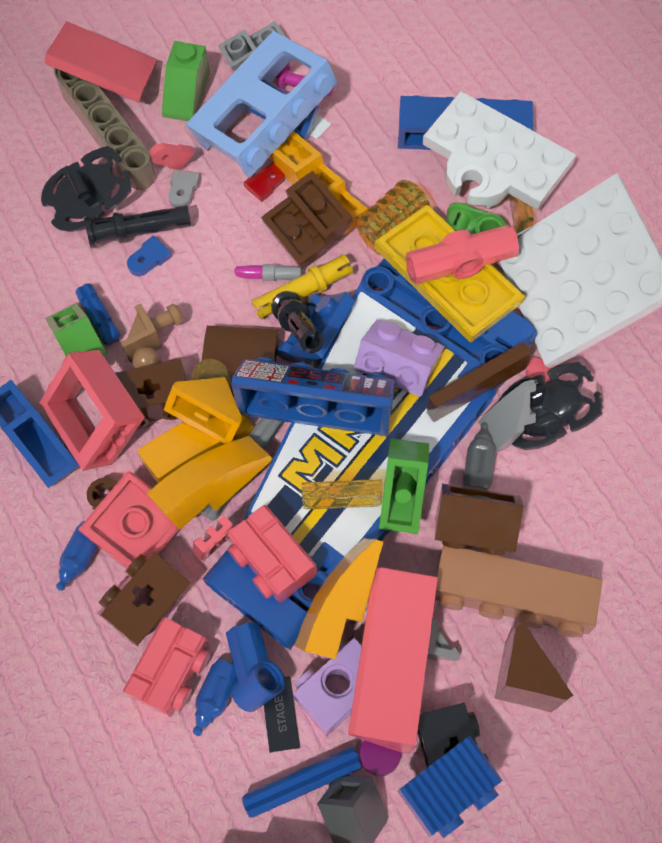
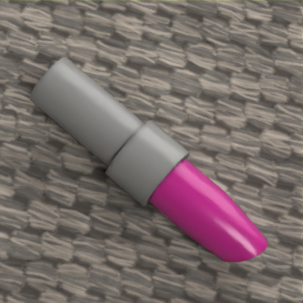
(268, 272)

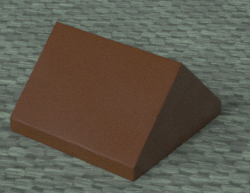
(528, 674)

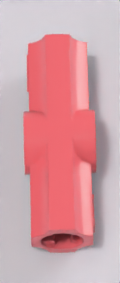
(462, 254)

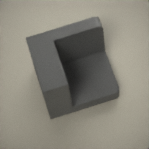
(353, 810)

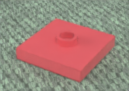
(128, 522)

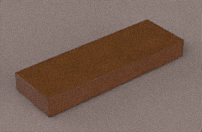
(478, 381)

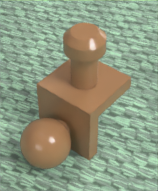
(143, 336)

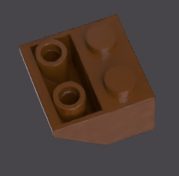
(478, 519)

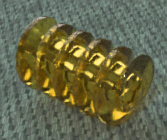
(390, 211)

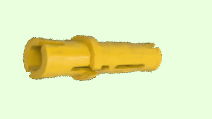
(315, 280)

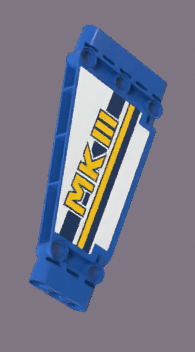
(341, 455)

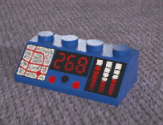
(314, 396)

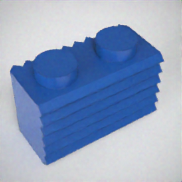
(451, 787)

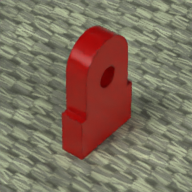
(262, 185)

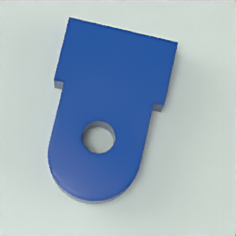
(152, 253)

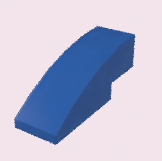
(33, 436)

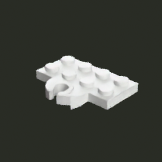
(495, 154)

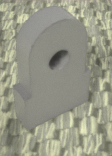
(183, 183)

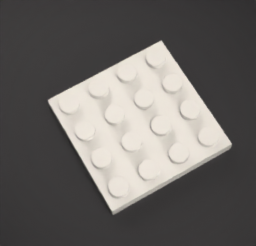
(586, 271)

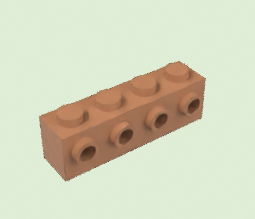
(518, 590)

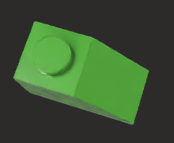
(184, 80)
(74, 330)
(404, 486)

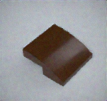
(307, 220)
(234, 344)

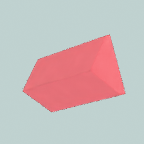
(393, 659)

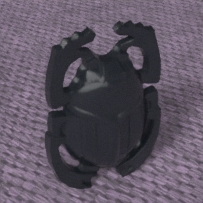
(85, 189)
(557, 405)

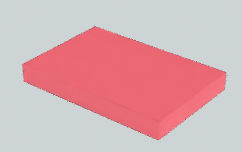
(101, 61)

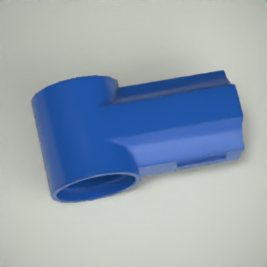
(257, 677)

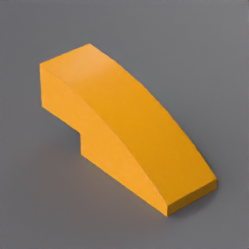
(180, 446)
(209, 480)
(339, 598)

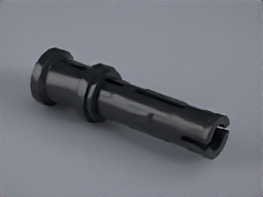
(120, 227)
(295, 318)

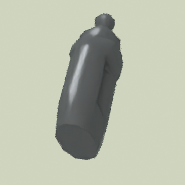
(480, 460)

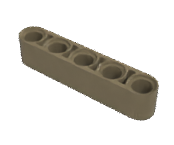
(107, 127)

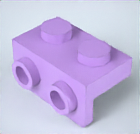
(398, 356)

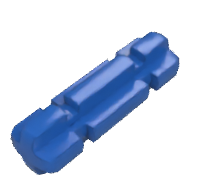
(98, 314)

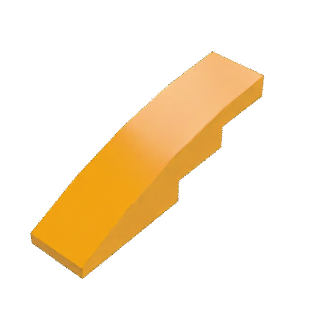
(298, 158)

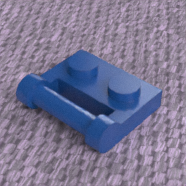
(328, 316)

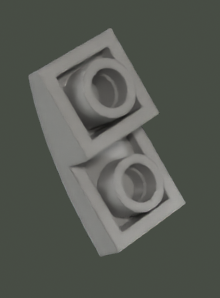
(242, 45)

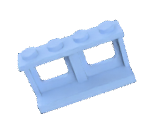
(246, 89)

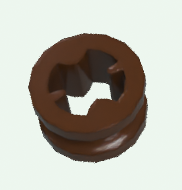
(95, 489)

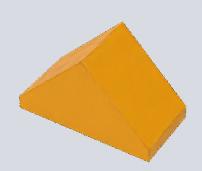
(206, 406)

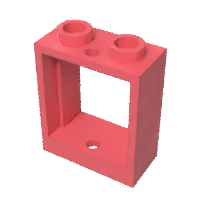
(119, 411)

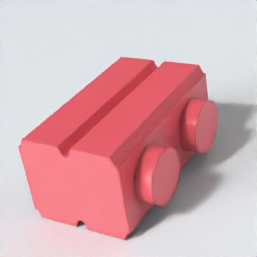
(271, 554)
(167, 668)

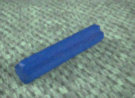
(301, 782)

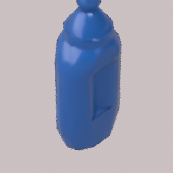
(75, 558)
(214, 694)

